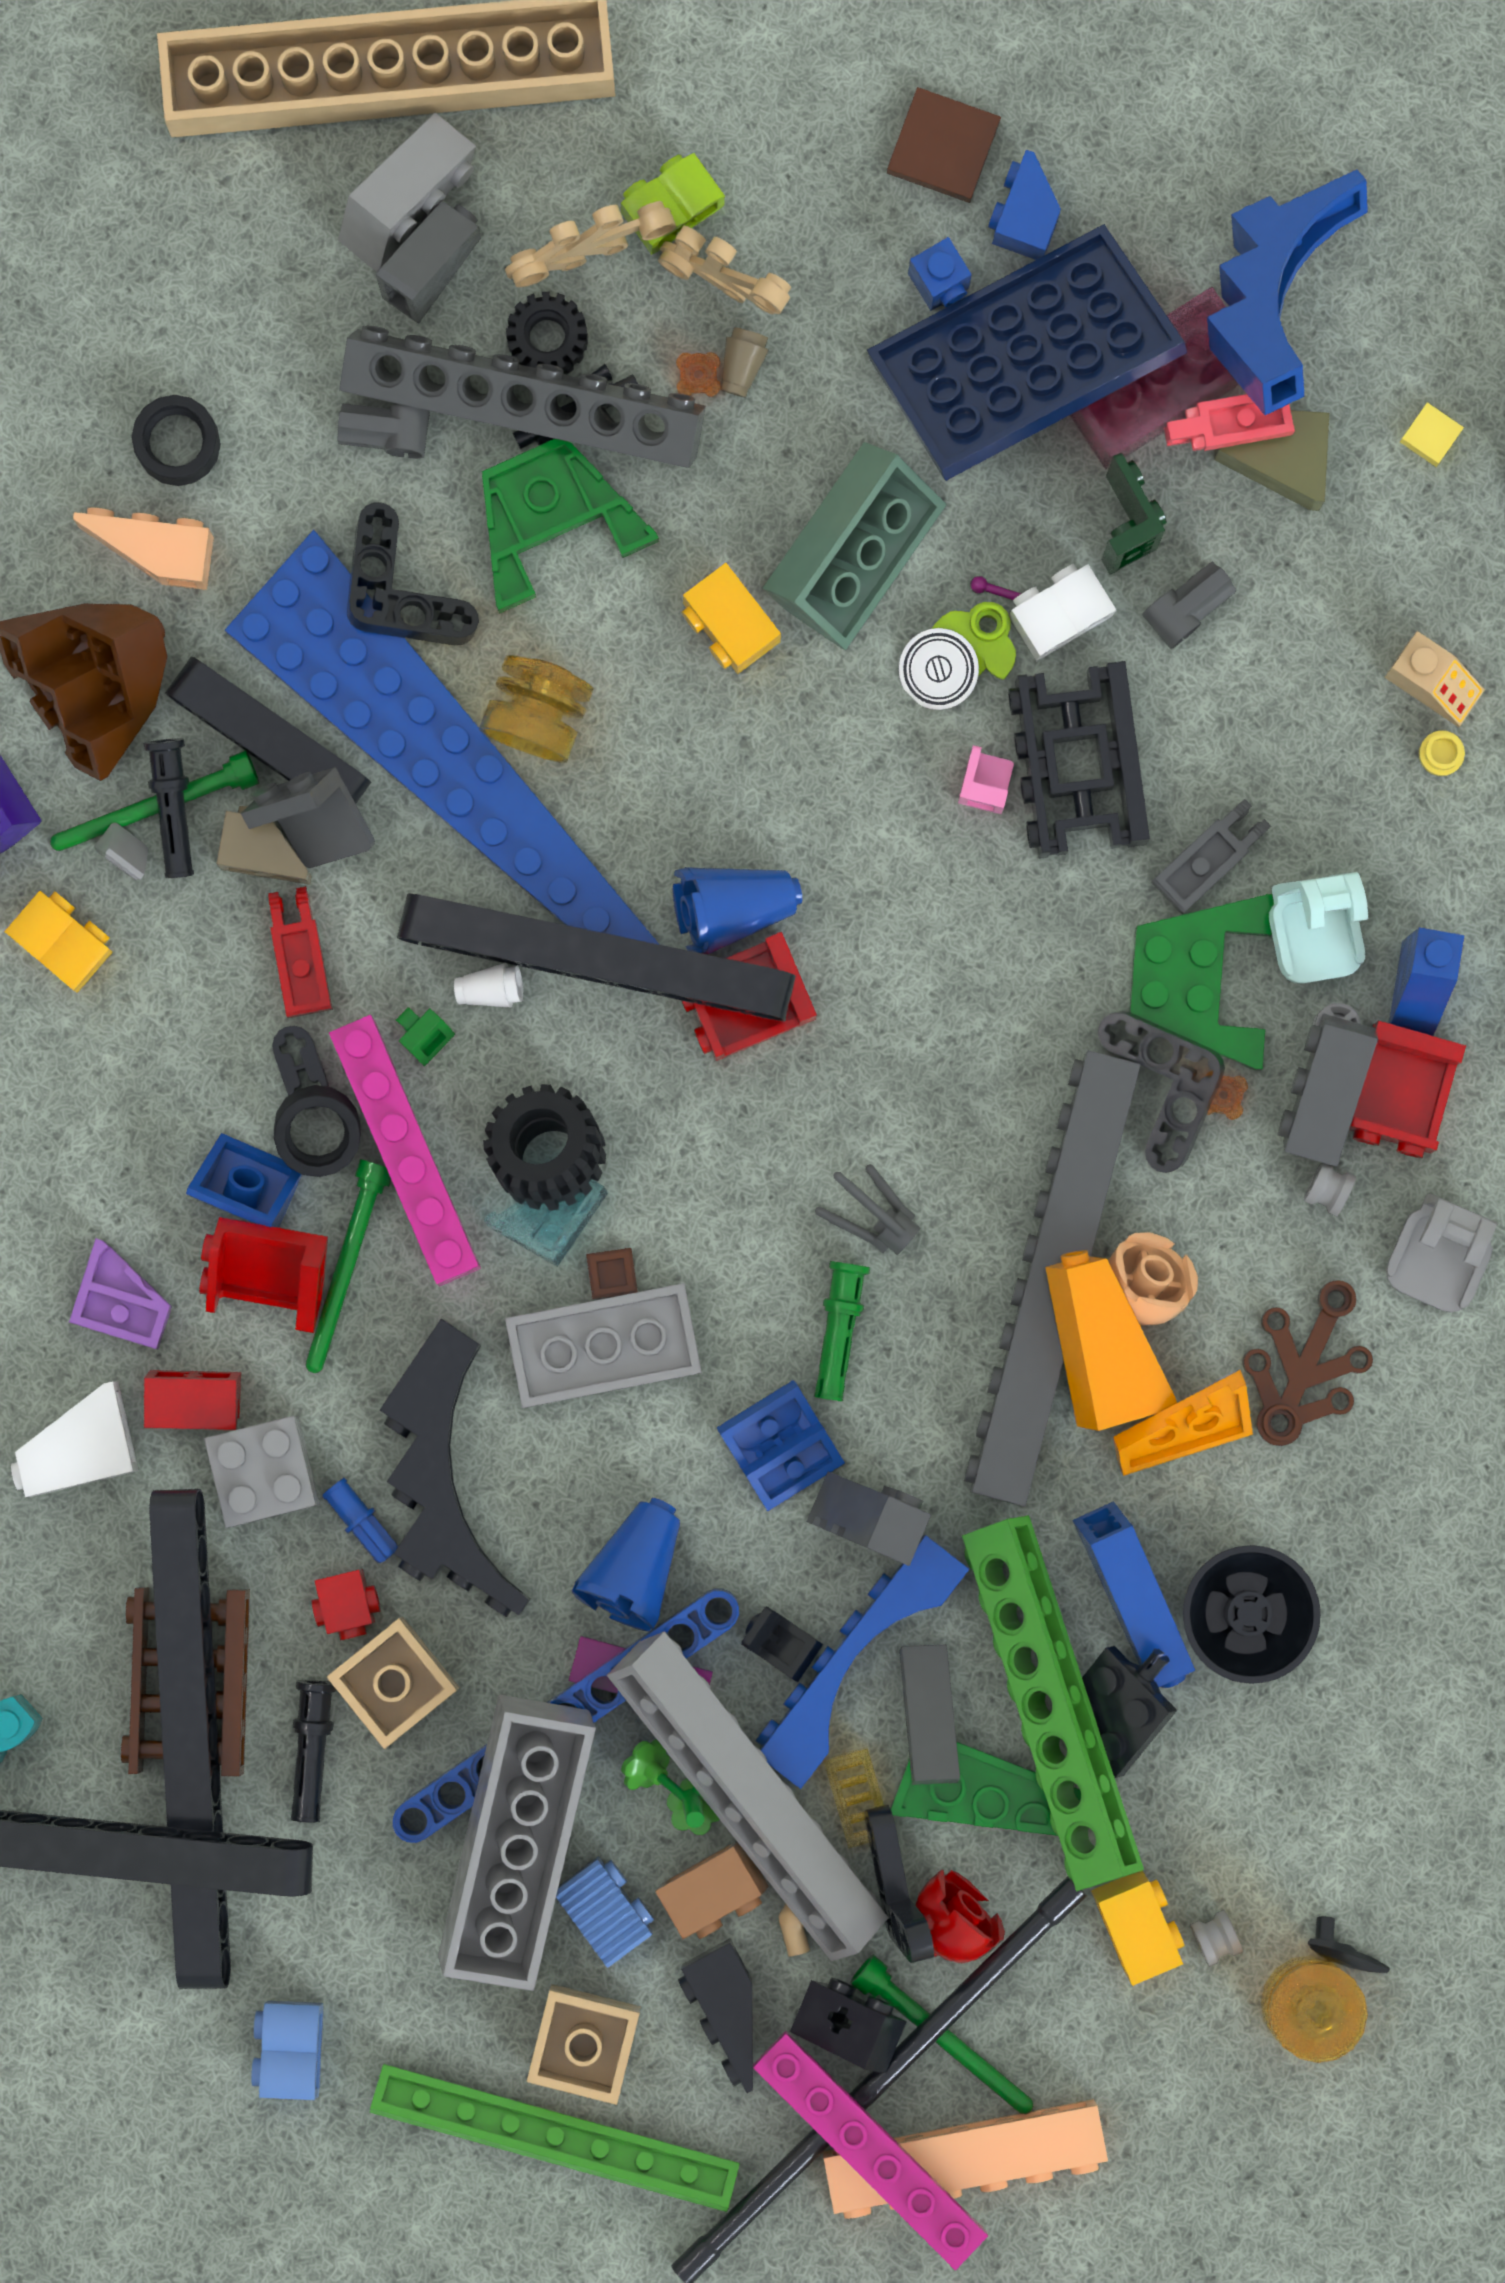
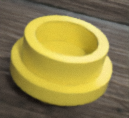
(1441, 753)

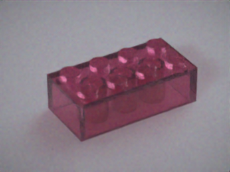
(1143, 407)

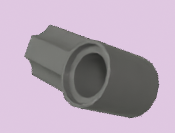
(394, 429)
(1180, 611)

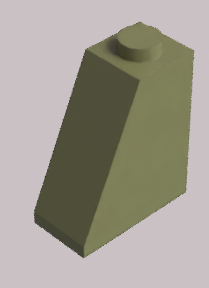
(1288, 464)

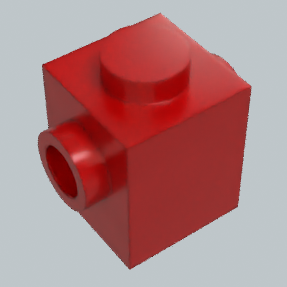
(345, 1604)

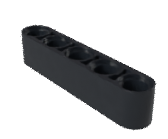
(256, 727)

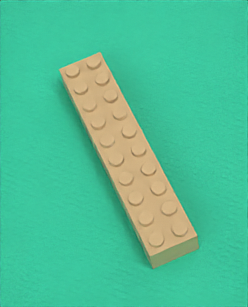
(384, 65)

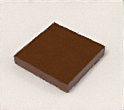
(943, 145)

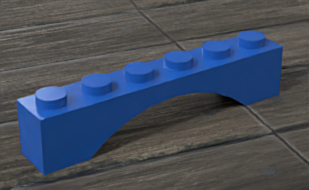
(802, 1736)

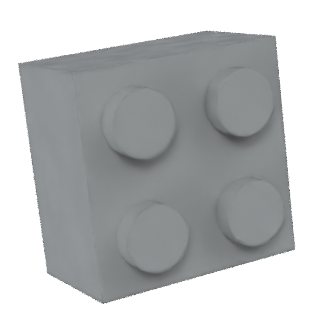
(262, 1471)

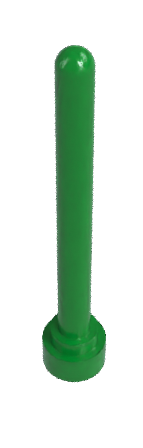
(235, 773)
(371, 1182)
(875, 1980)

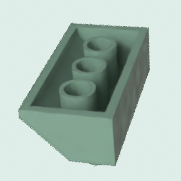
(855, 544)

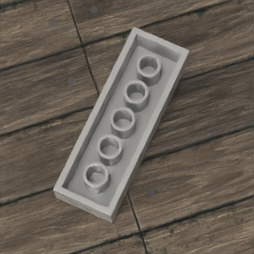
(516, 1842)

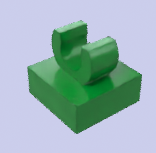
(424, 1035)

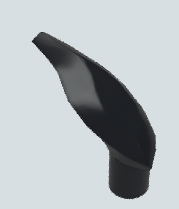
(1341, 1953)

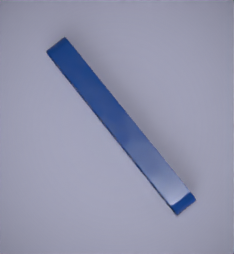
(580, 1694)

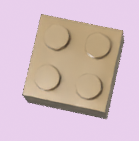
(393, 1682)
(584, 2044)

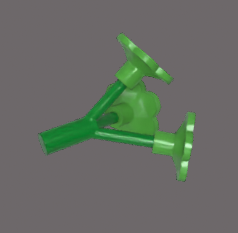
(648, 1767)

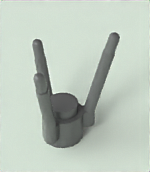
(894, 1228)

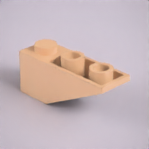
(165, 551)

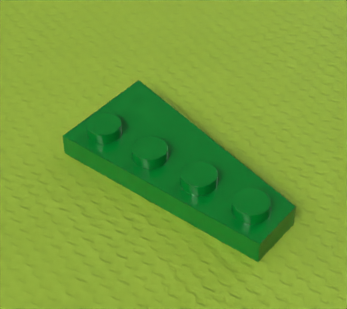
(987, 1795)

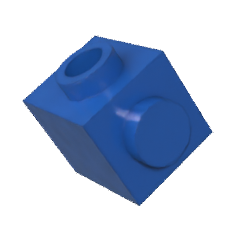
(940, 275)

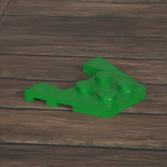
(542, 498)
(1181, 975)

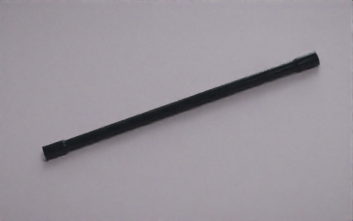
(1048, 1914)

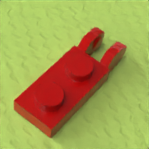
(299, 958)

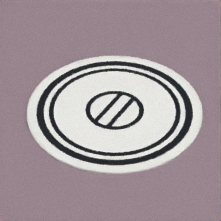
(938, 668)

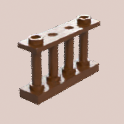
(228, 1659)

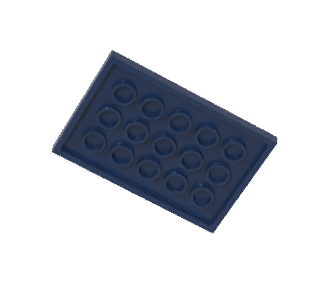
(1026, 351)

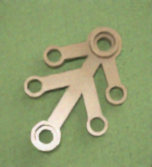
(605, 237)
(682, 260)

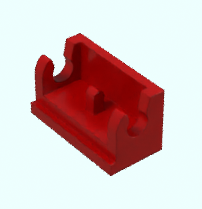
(192, 1399)

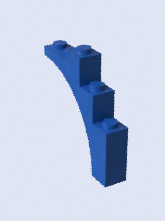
(1272, 249)

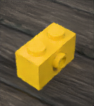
(730, 619)
(1137, 1926)

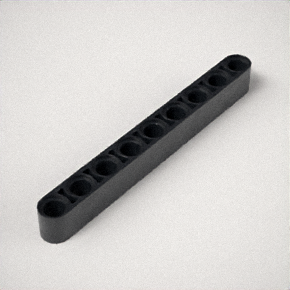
(596, 957)
(156, 1854)

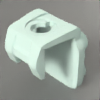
(1319, 927)

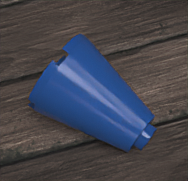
(731, 904)
(633, 1567)

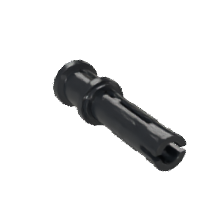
(168, 784)
(312, 1727)

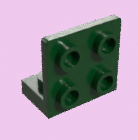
(1144, 530)

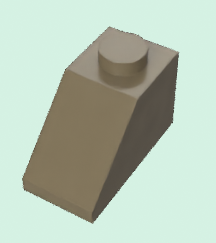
(258, 851)

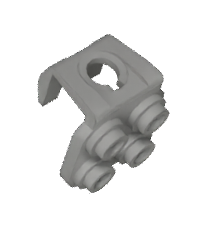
(1441, 1254)

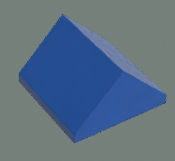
(245, 1182)

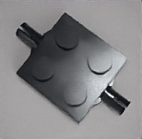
(1127, 1704)

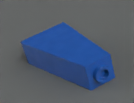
(1133, 1590)

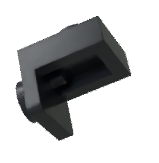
(781, 1643)

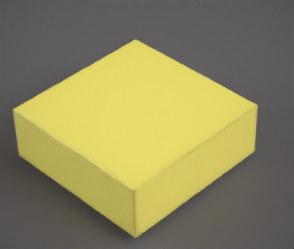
(1431, 434)

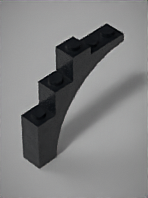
(440, 1536)

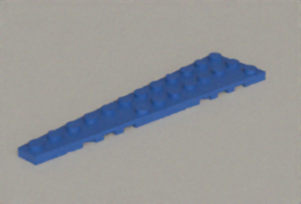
(420, 734)

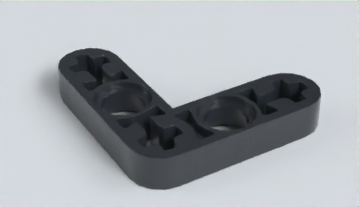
(390, 602)
(1184, 1082)
(905, 1922)

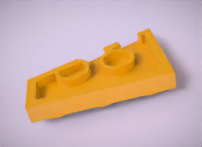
(1190, 1426)

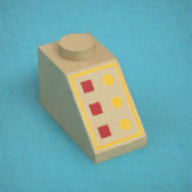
(1435, 679)

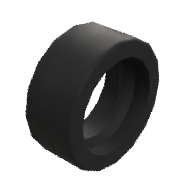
(169, 406)
(312, 1164)

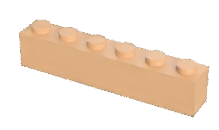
(985, 2154)

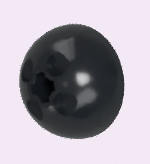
(1283, 1614)

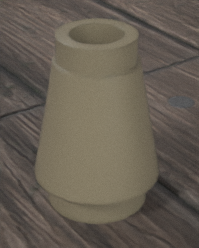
(742, 360)

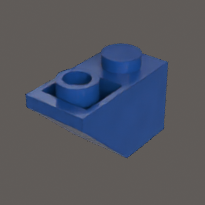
(1030, 212)

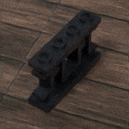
(1116, 755)

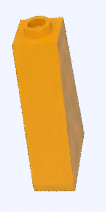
(1103, 1346)

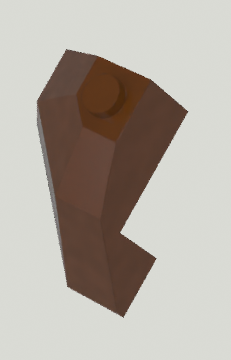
(91, 675)

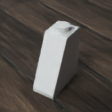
(78, 1447)

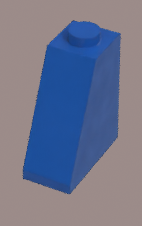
(1425, 979)

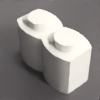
(1061, 611)

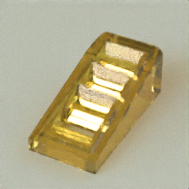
(842, 1762)

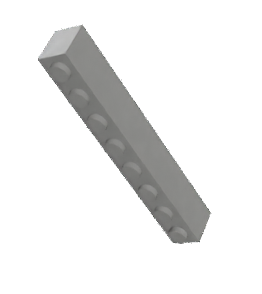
(748, 1796)

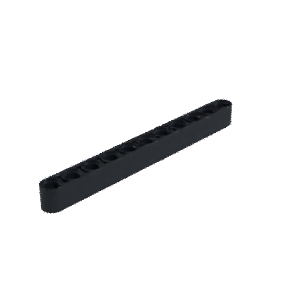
(189, 1723)

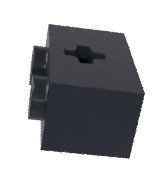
(825, 2018)

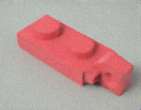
(1228, 424)

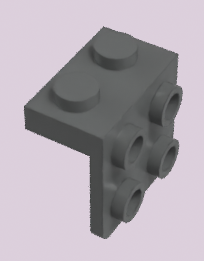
(314, 815)

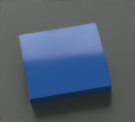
(780, 1445)

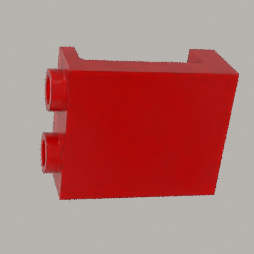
(730, 1031)
(1406, 1090)
(265, 1268)

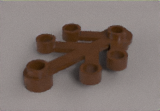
(1303, 1370)

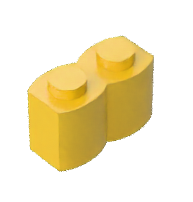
(59, 940)

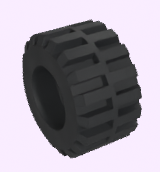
(530, 1117)

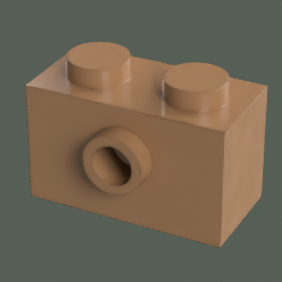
(712, 1890)

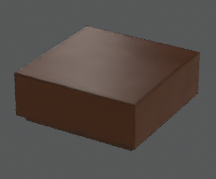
(611, 1273)

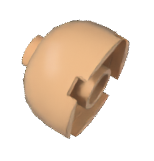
(1153, 1277)

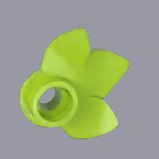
(992, 649)

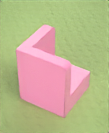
(986, 781)

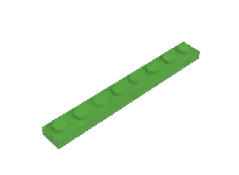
(554, 2137)

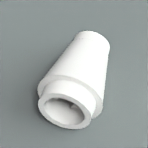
(490, 987)

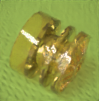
(539, 700)
(1295, 1989)

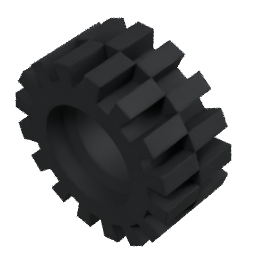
(553, 309)

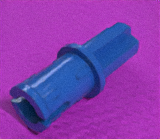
(360, 1521)

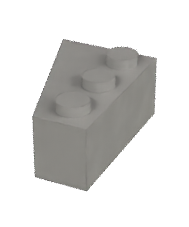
(405, 190)

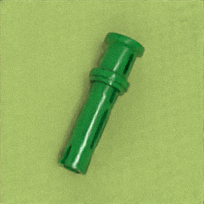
(842, 1309)

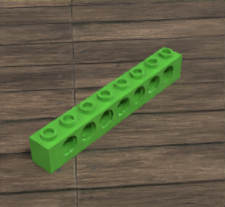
(1071, 1714)

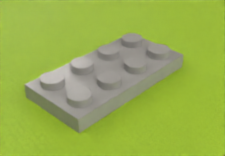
(603, 1345)

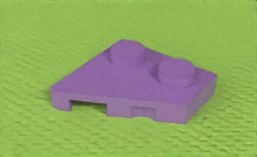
(119, 1300)

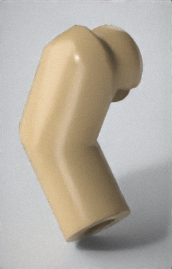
(793, 1933)

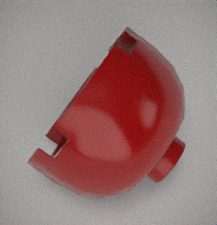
(956, 1920)

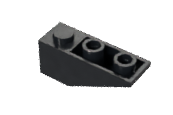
(725, 1995)

